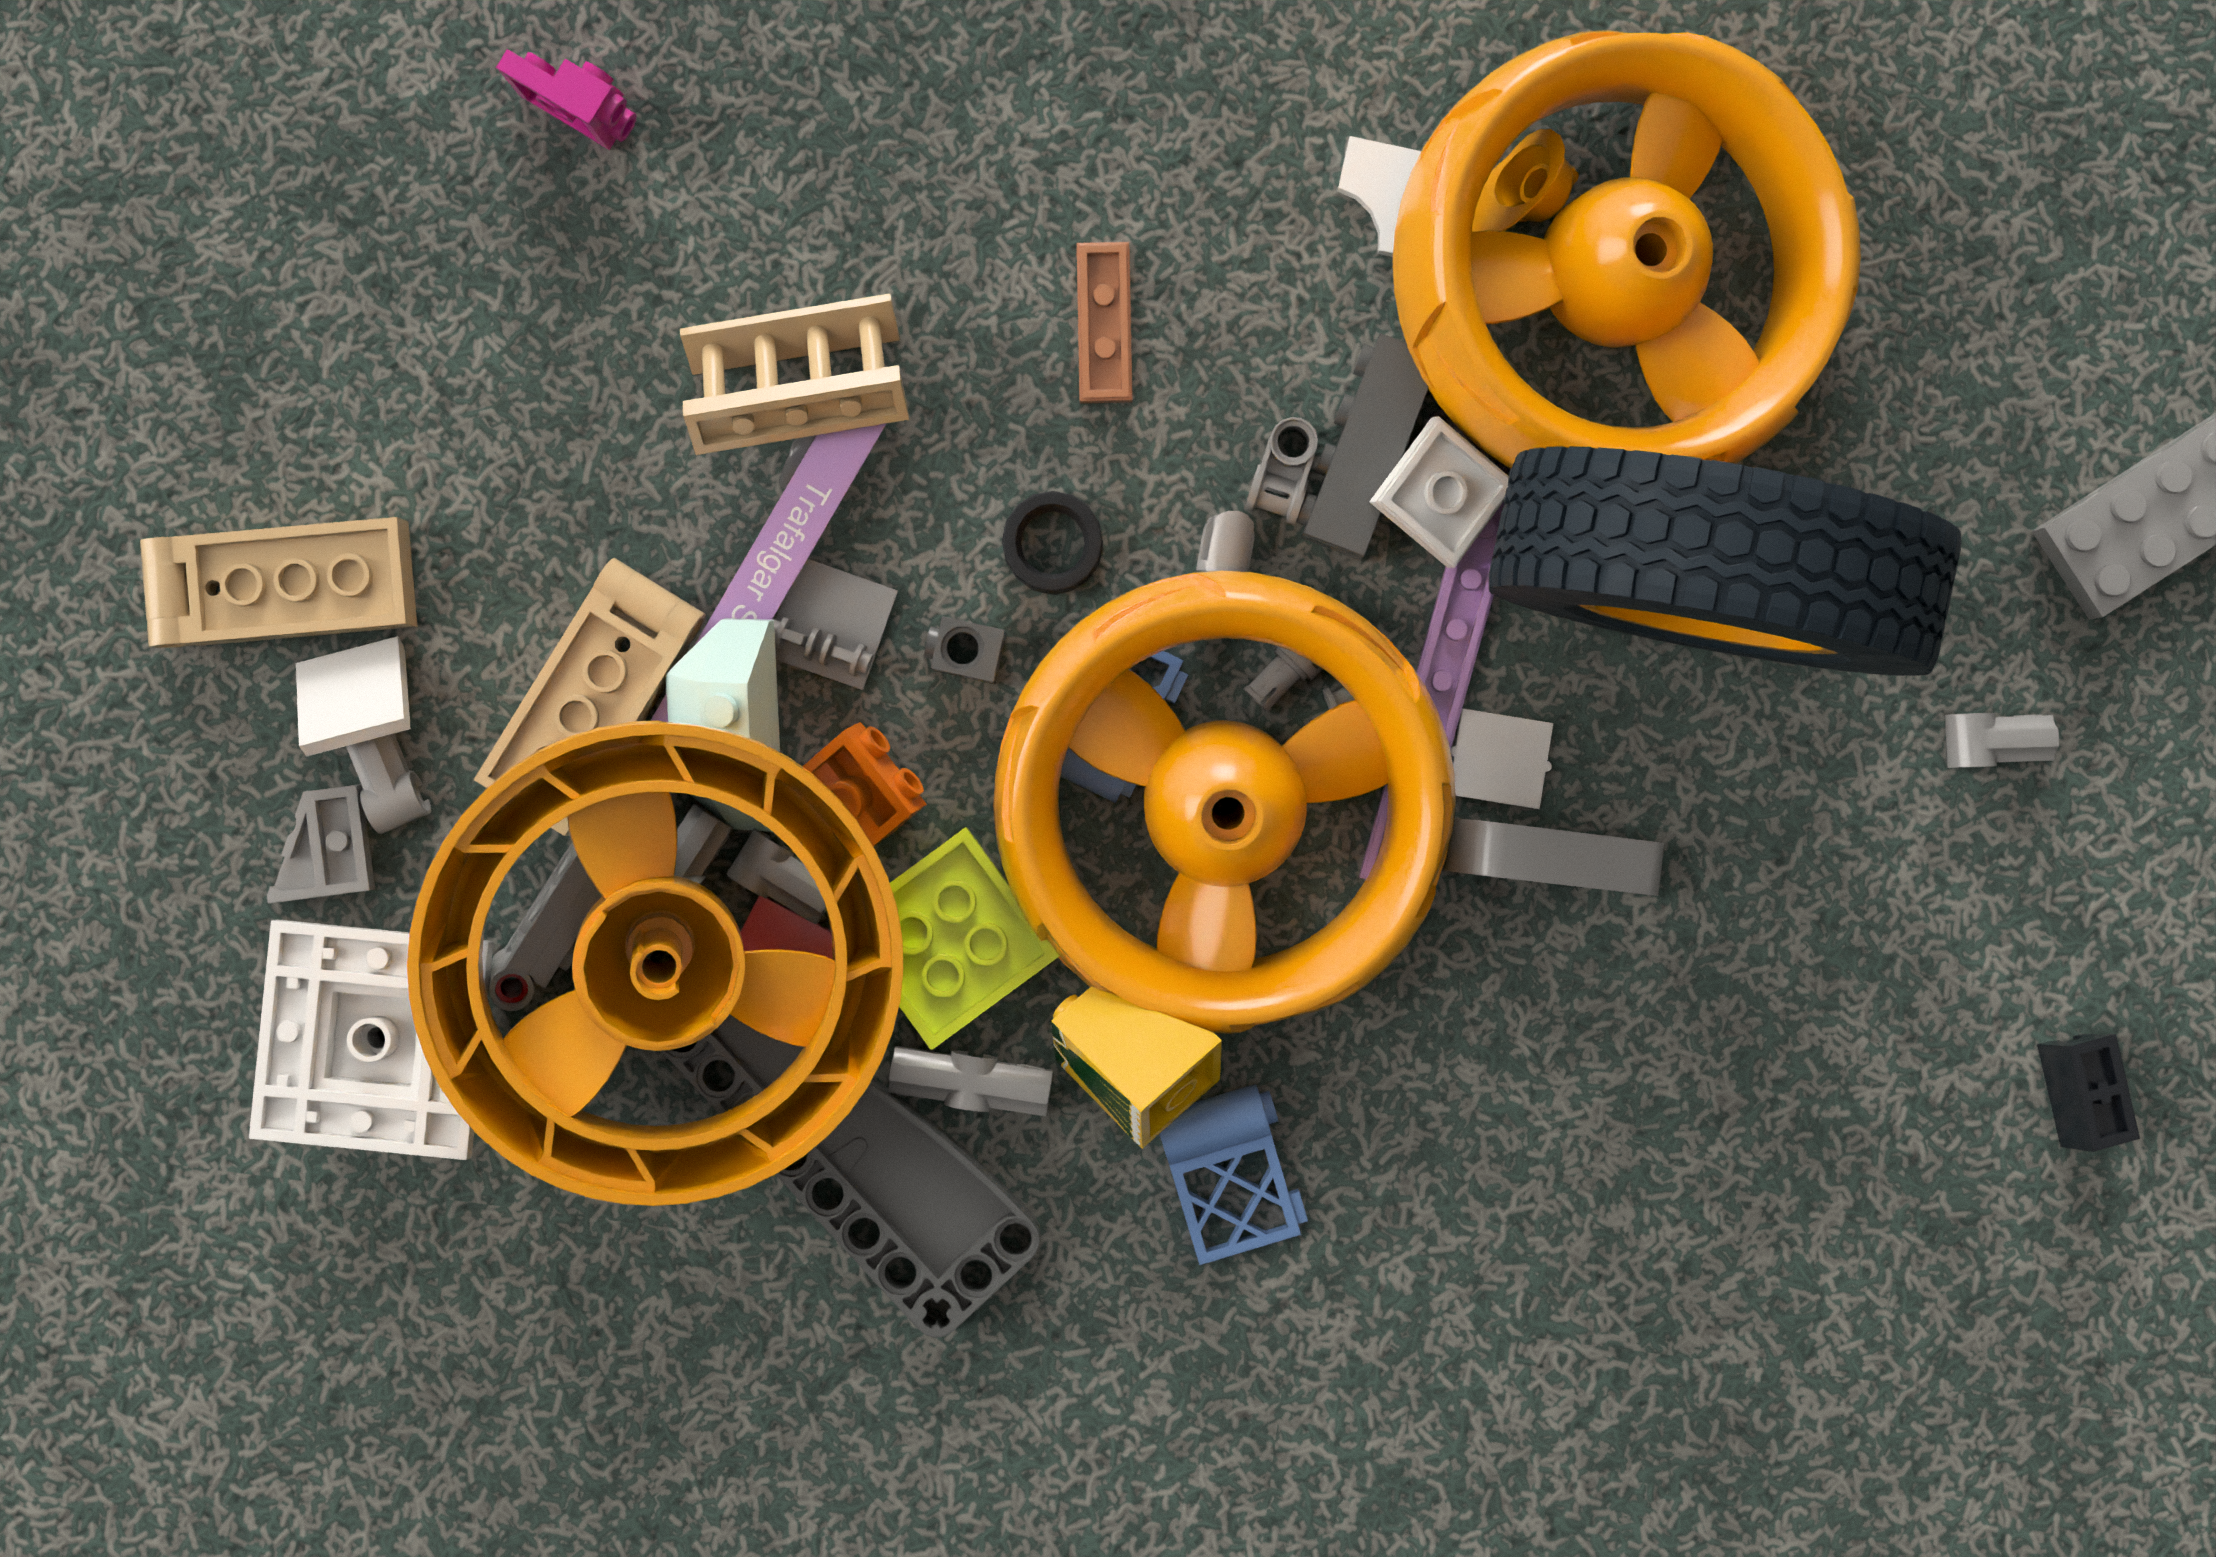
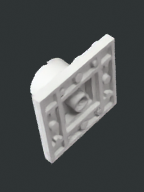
(320, 1050)

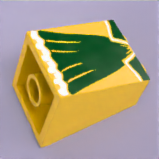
(1134, 1060)

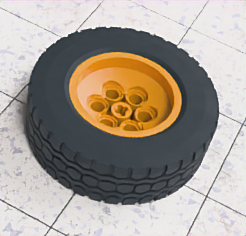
(1726, 558)

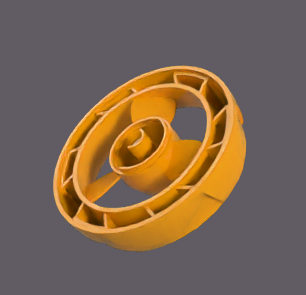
(1630, 252)
(1124, 727)
(532, 1085)

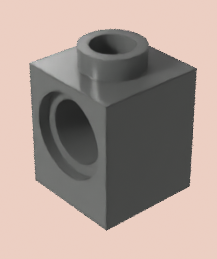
(983, 667)

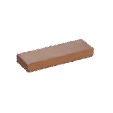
(1104, 322)

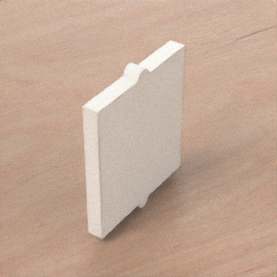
(1501, 758)

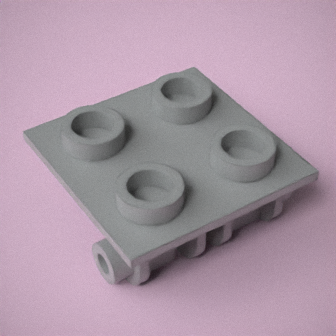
(832, 623)

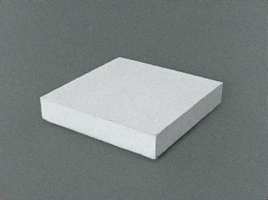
(1442, 492)
(352, 696)

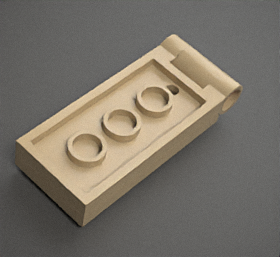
(278, 583)
(588, 674)

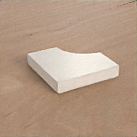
(1377, 179)

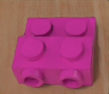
(573, 95)

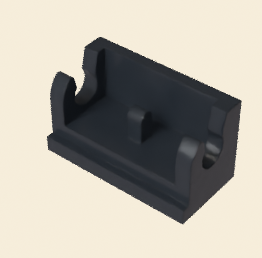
(2088, 1092)

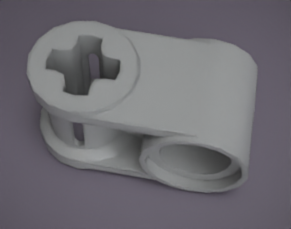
(1283, 473)

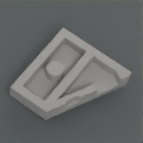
(326, 849)

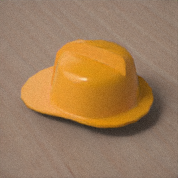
(1527, 184)

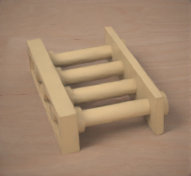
(801, 407)

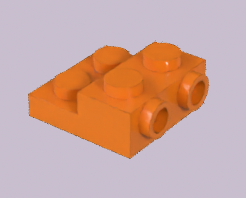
(868, 781)

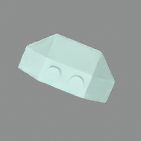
(730, 687)

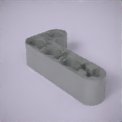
(1554, 856)

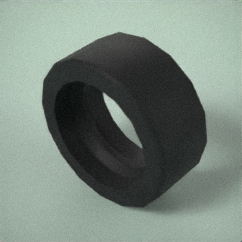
(1044, 503)

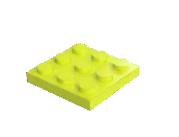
(960, 938)

